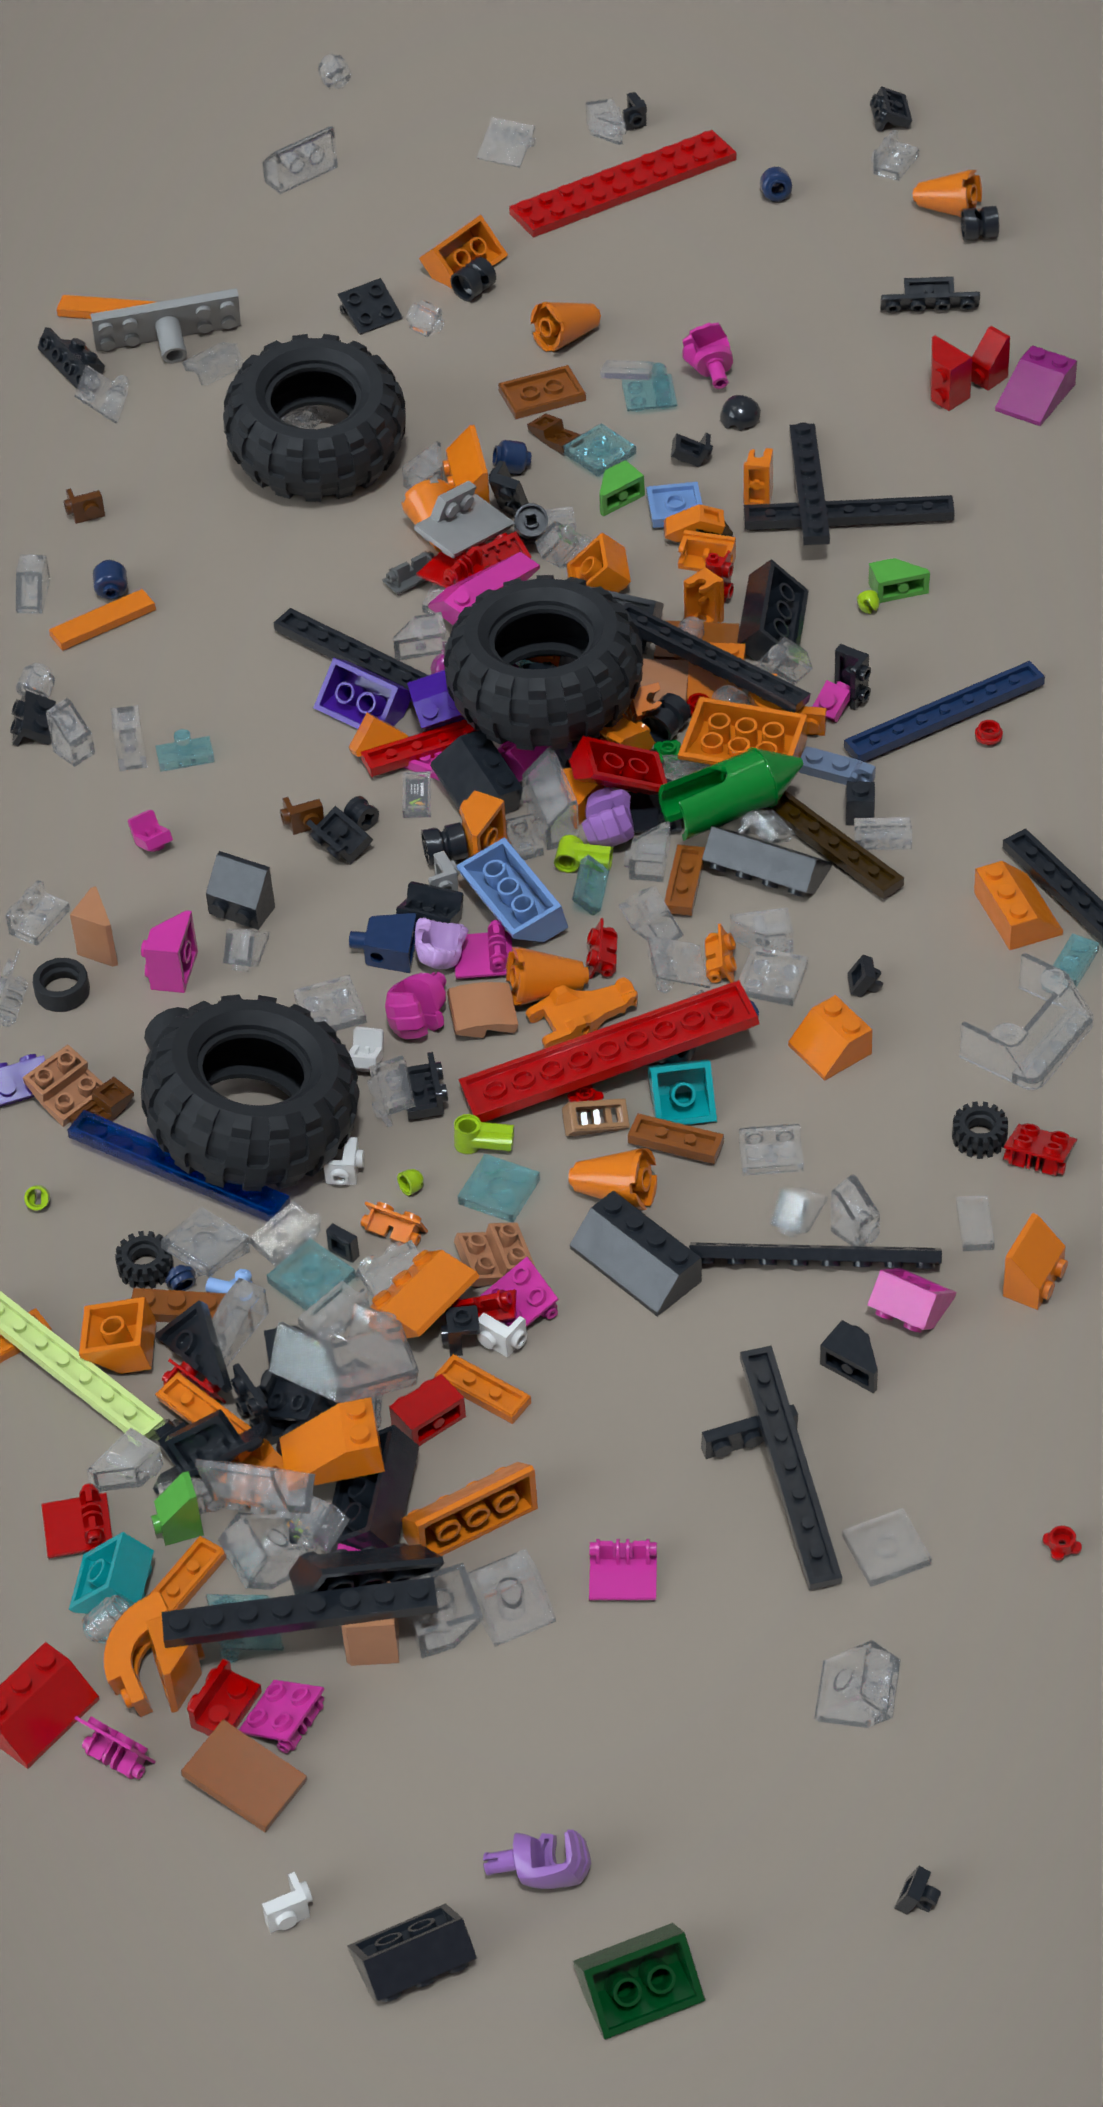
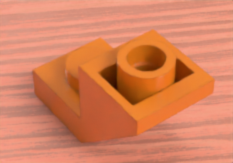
(693, 518)

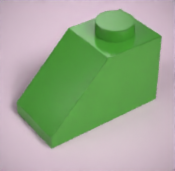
(620, 487)
(897, 579)
(178, 1512)

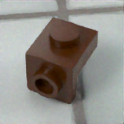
(84, 506)
(298, 815)

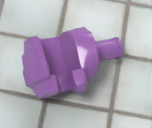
(608, 817)
(537, 1861)

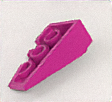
(463, 593)

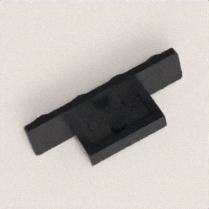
(929, 294)
(68, 355)
(209, 1439)

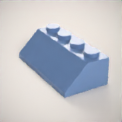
(513, 893)

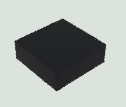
(342, 1243)

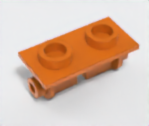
(720, 956)
(382, 1217)

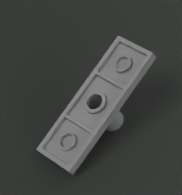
(166, 322)

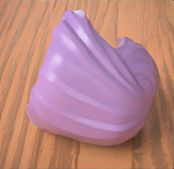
(439, 943)

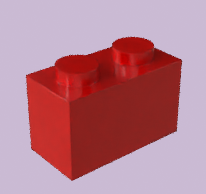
(428, 1410)

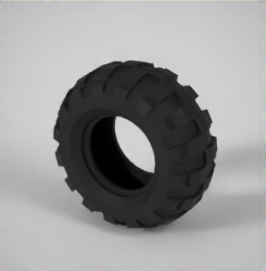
(323, 459)
(551, 703)
(241, 1140)

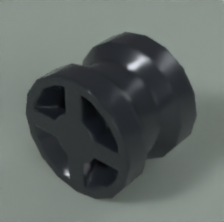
(361, 812)

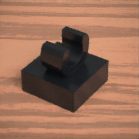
(864, 977)
(917, 1892)

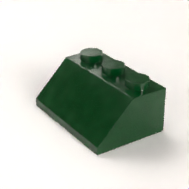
(639, 1980)

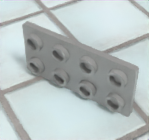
(462, 521)

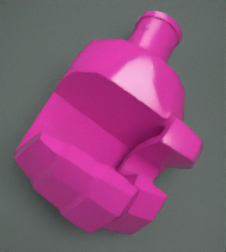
(709, 352)
(416, 1005)

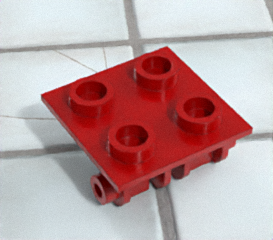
(448, 571)
(1040, 1143)
(76, 1523)

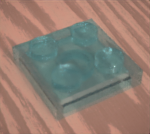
(599, 449)
(498, 1188)
(309, 1274)

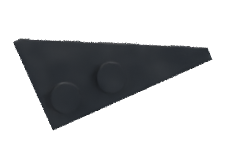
(196, 1341)

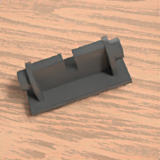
(404, 575)

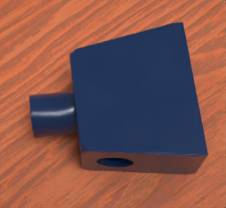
(387, 941)

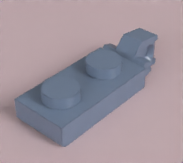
(835, 767)

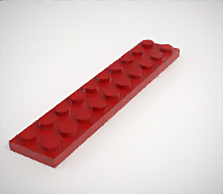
(622, 183)
(609, 1051)

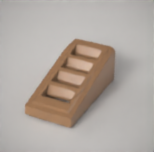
(570, 1118)

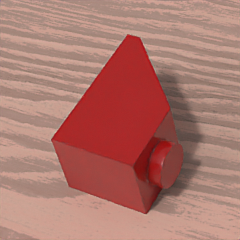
(991, 359)

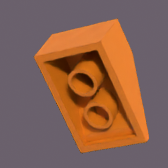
(336, 1443)

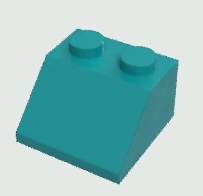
(683, 1092)
(112, 1569)

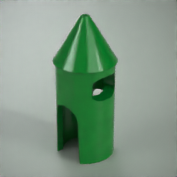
(712, 799)

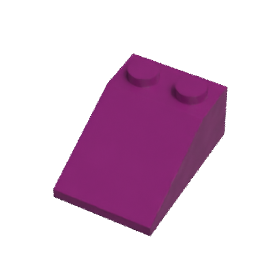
(1037, 385)

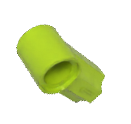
(572, 850)
(472, 1134)

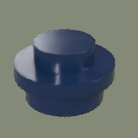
(181, 1278)

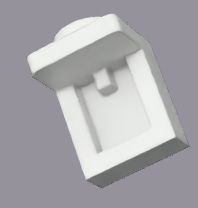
(366, 1047)
(345, 1170)
(501, 1337)
(290, 1908)

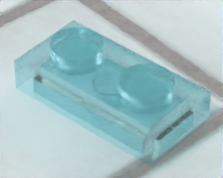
(590, 885)
(1077, 957)

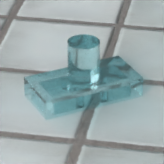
(184, 752)

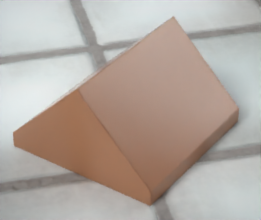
(93, 930)
(372, 1642)

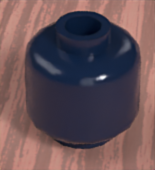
(776, 184)
(513, 454)
(110, 578)

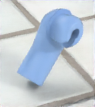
(221, 1286)

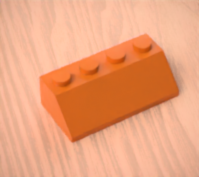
(473, 1510)

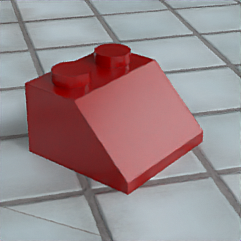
(949, 374)

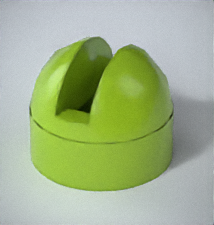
(868, 601)
(410, 1181)
(31, 1197)

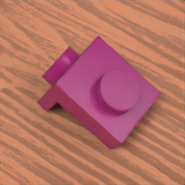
(833, 698)
(148, 832)

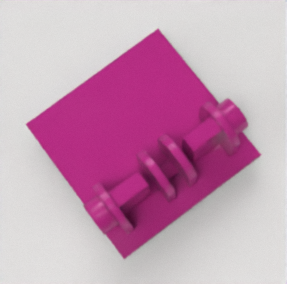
(485, 953)
(533, 1293)
(623, 1570)
(284, 1713)
(115, 1749)

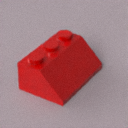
(617, 766)
(41, 1704)

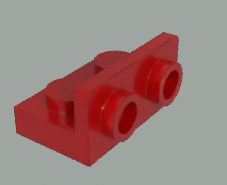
(503, 547)
(222, 1697)

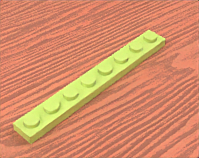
(75, 1373)

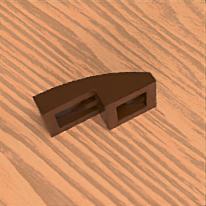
(552, 432)
(107, 1100)

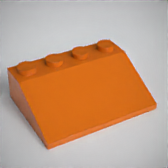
(730, 728)

